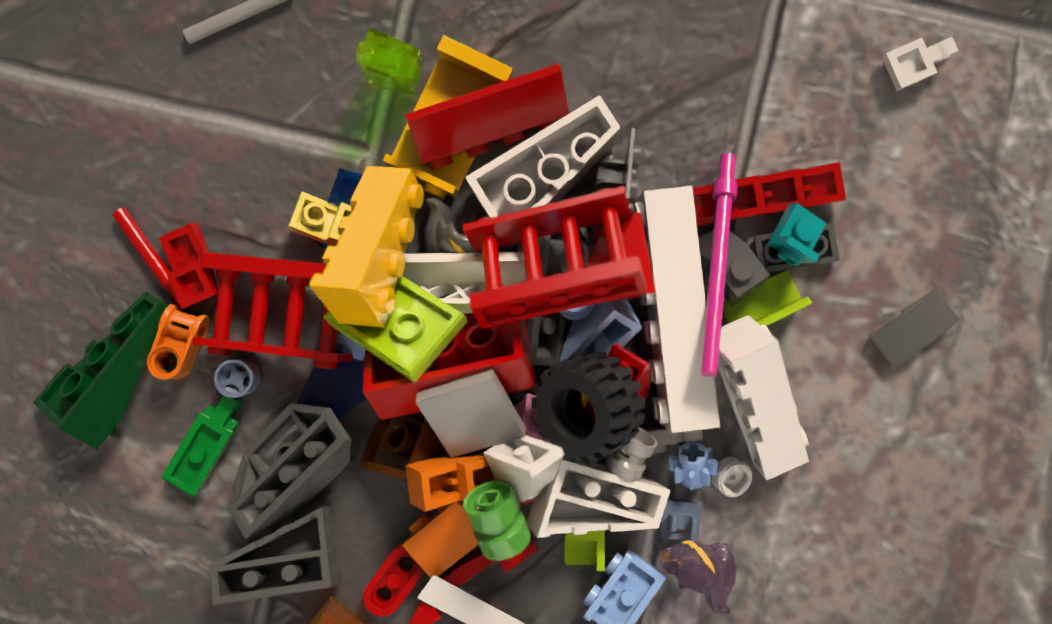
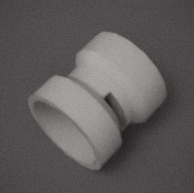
(630, 459)

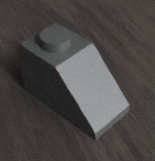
(743, 268)

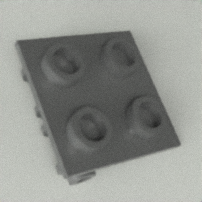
(618, 173)

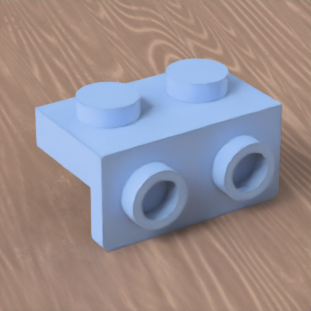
(626, 591)

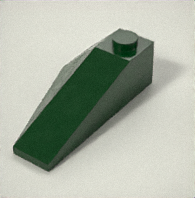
(95, 392)

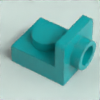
(797, 235)

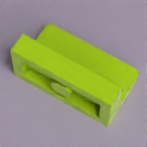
(769, 302)

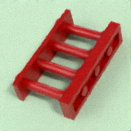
(263, 273)
(558, 292)

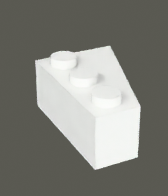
(595, 500)

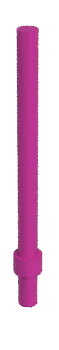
(724, 194)

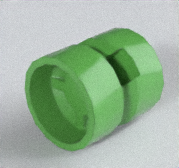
(497, 520)

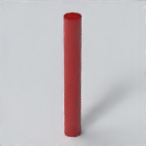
(145, 250)

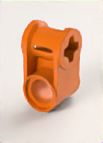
(178, 340)

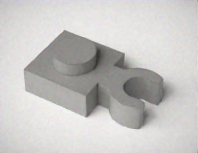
(666, 438)

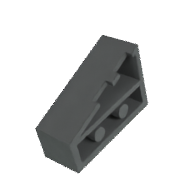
(285, 562)

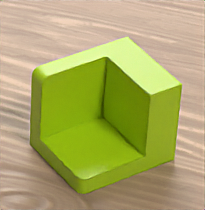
(585, 549)

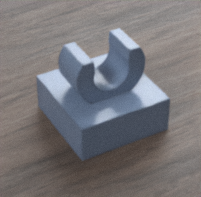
(681, 520)

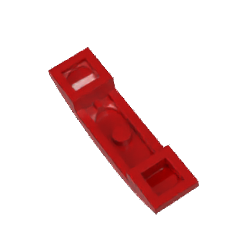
(462, 572)

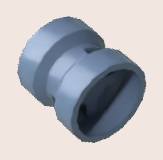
(230, 380)

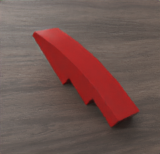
(774, 192)

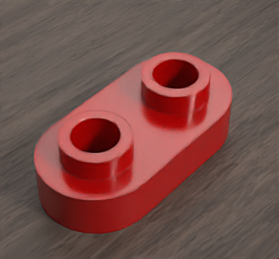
(393, 577)

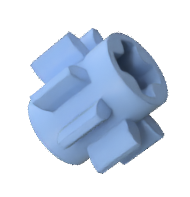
(693, 465)

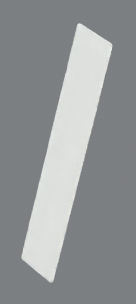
(462, 604)

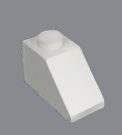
(525, 464)

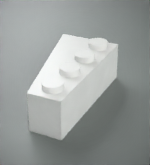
(761, 397)

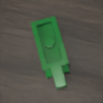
(203, 446)

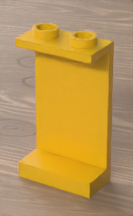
(455, 74)

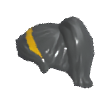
(445, 230)

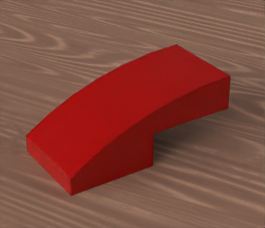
(184, 252)

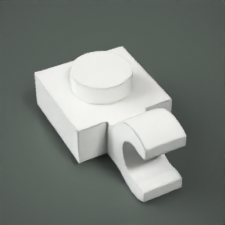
(915, 61)

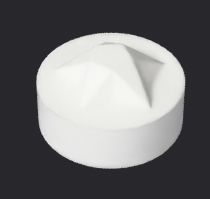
(732, 477)

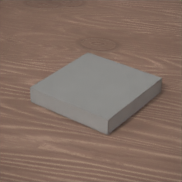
(471, 413)

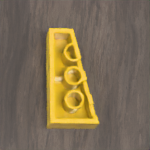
(371, 248)

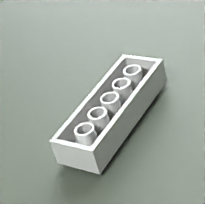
(676, 312)

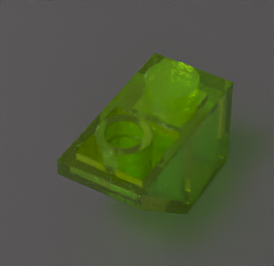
(389, 62)

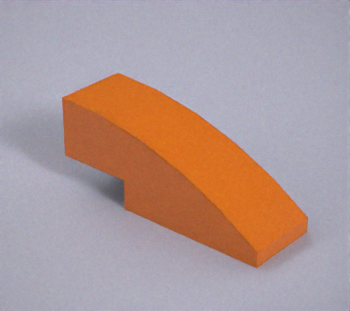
(446, 479)

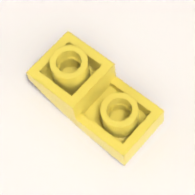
(317, 218)

